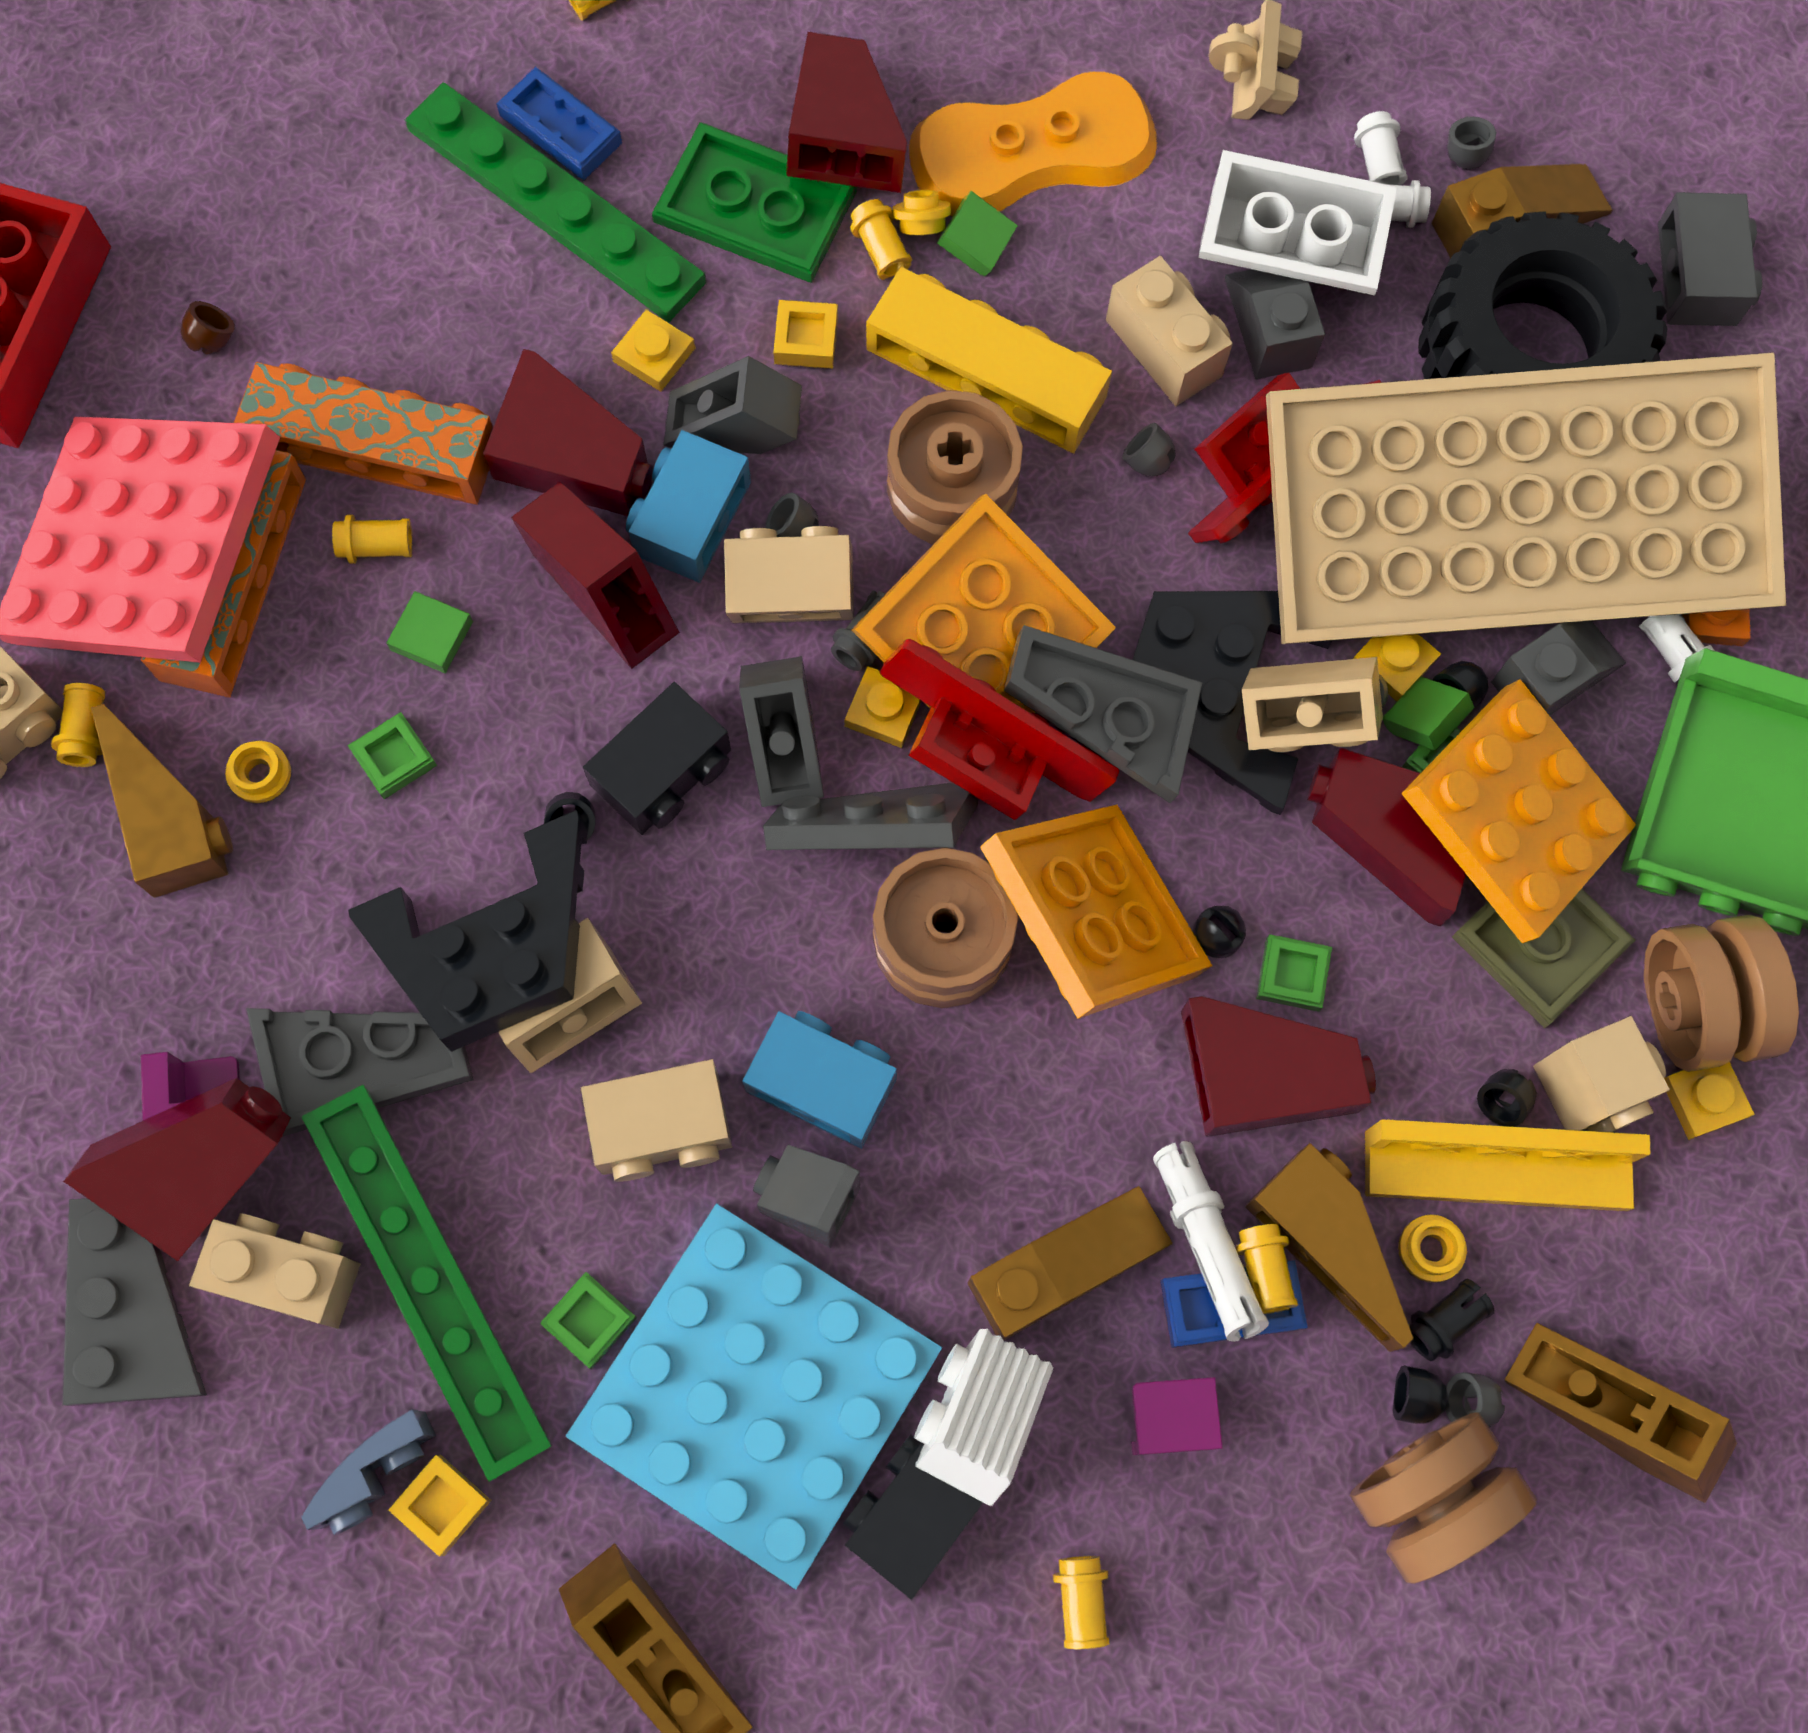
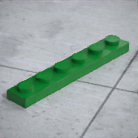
(556, 202)
(427, 1282)

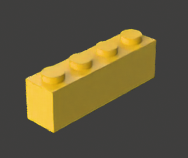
(977, 351)

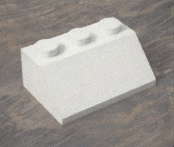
(1298, 222)

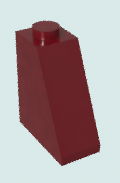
(844, 119)
(561, 434)
(597, 572)
(1376, 825)
(1270, 1069)
(181, 1164)

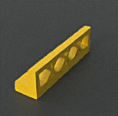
(1493, 1168)

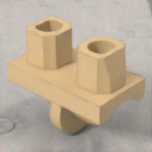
(1251, 59)

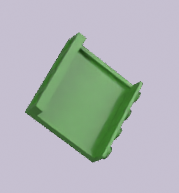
(1729, 794)

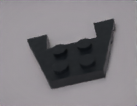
(1217, 642)
(495, 961)

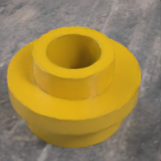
(922, 213)
(247, 757)
(1452, 1244)

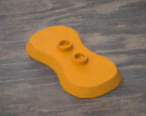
(1075, 134)

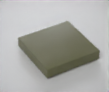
(1555, 967)

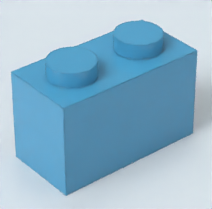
(688, 505)
(821, 1077)

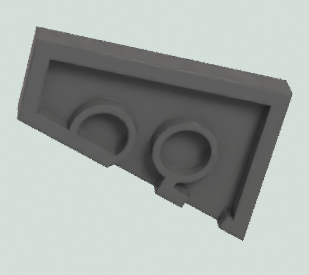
(1110, 704)
(884, 819)
(325, 1054)
(120, 1317)

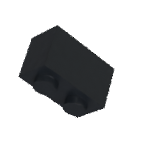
(659, 759)
(910, 1524)

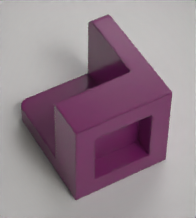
(171, 1081)
(1176, 1416)

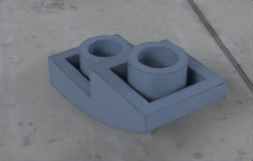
(354, 1483)

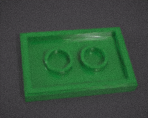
(745, 203)

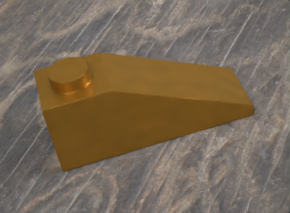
(1515, 191)
(164, 828)
(1334, 1239)
(1068, 1263)
(1625, 1412)
(647, 1649)

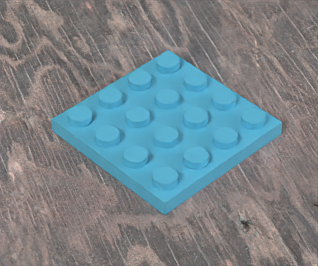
(755, 1395)

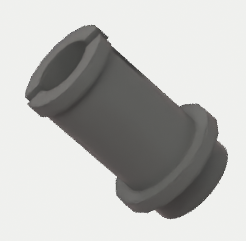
(848, 647)

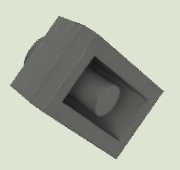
(1276, 321)
(737, 407)
(1561, 664)
(781, 730)
(807, 1193)

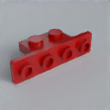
(1241, 465)
(988, 740)

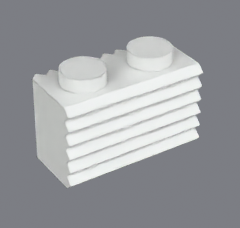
(984, 1416)

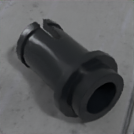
(1448, 1321)

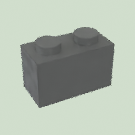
(1708, 259)

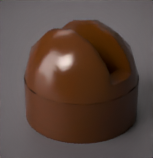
(206, 327)

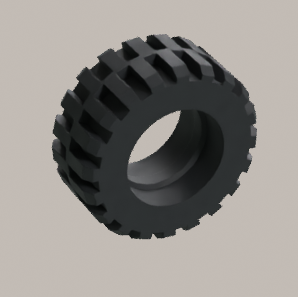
(1548, 265)

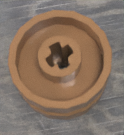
(946, 457)
(934, 965)
(1721, 992)
(1443, 1498)

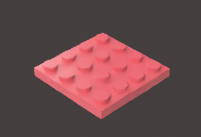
(137, 537)

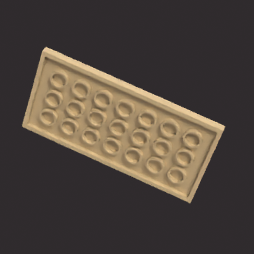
(1527, 498)

